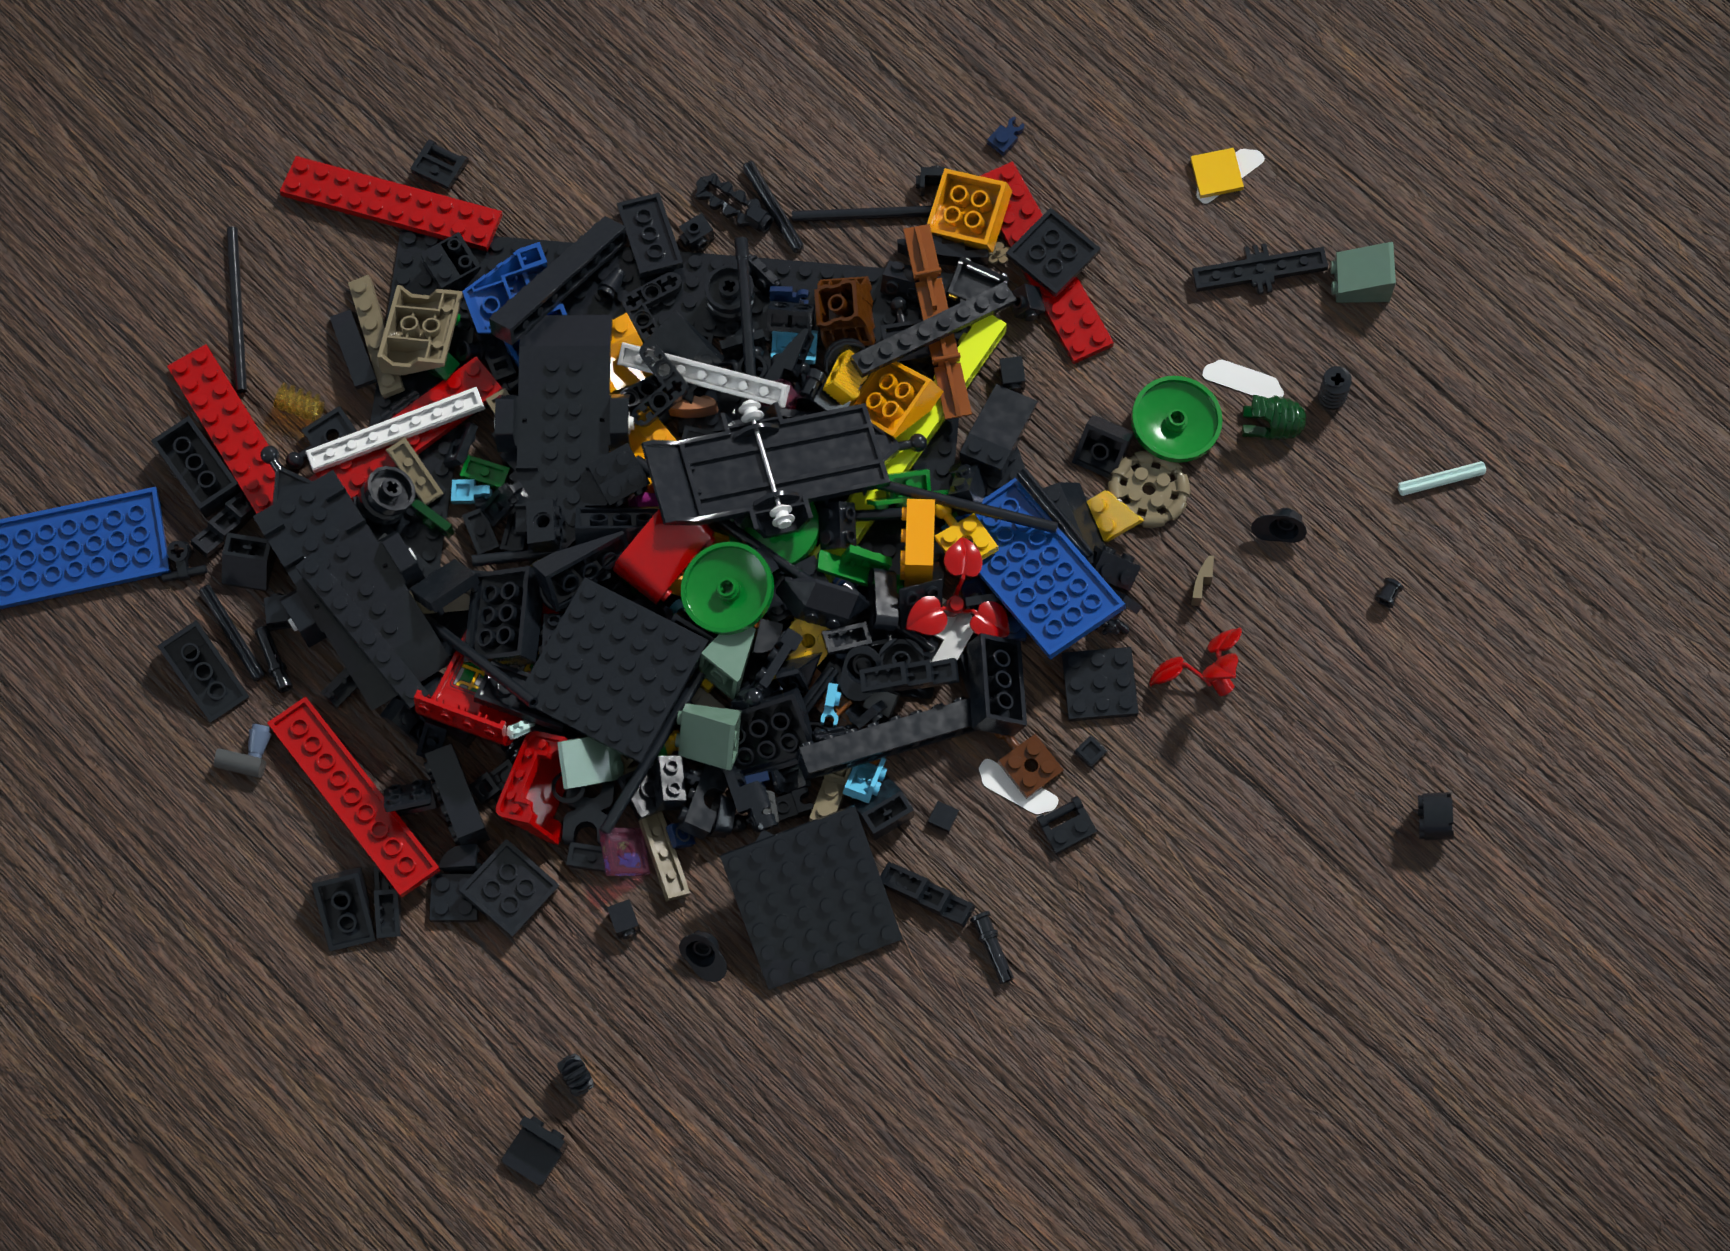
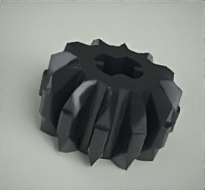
(575, 1075)

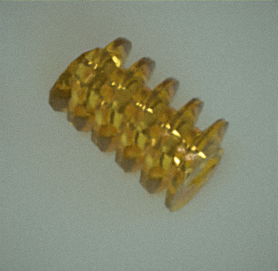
(299, 404)

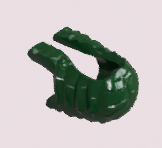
(1283, 414)

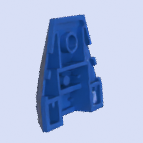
(503, 283)

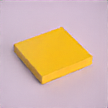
(1217, 173)

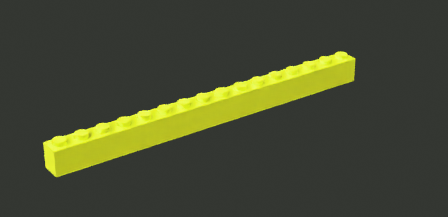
(974, 351)

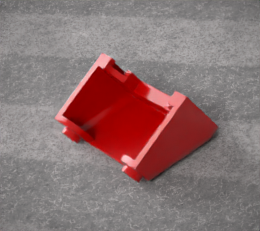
(661, 555)
(528, 793)

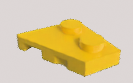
(1112, 515)

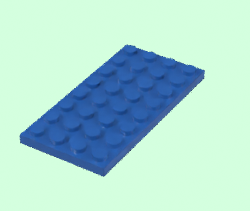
(81, 547)
(1043, 576)

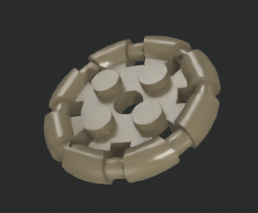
(1156, 478)

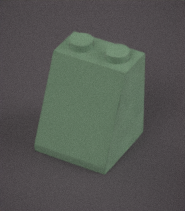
(1364, 274)
(726, 661)
(709, 735)

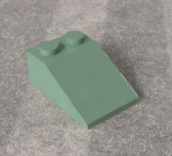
(588, 762)

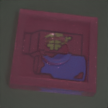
(624, 852)

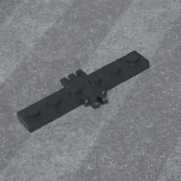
(1259, 269)

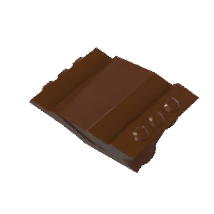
(845, 310)

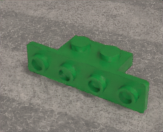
(914, 478)
(854, 564)

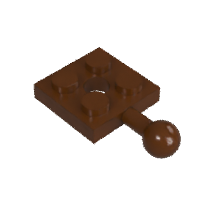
(1029, 750)

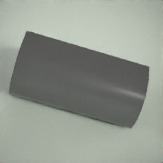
(239, 763)

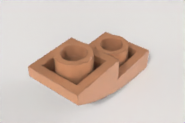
(700, 407)

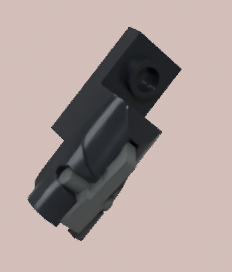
(753, 799)

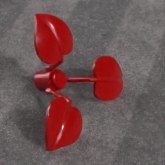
(931, 619)
(1217, 674)

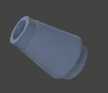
(258, 740)

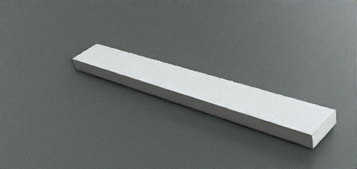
(710, 376)
(395, 429)

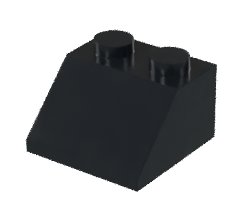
(1102, 446)

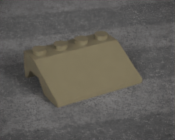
(418, 331)

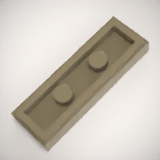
(409, 462)

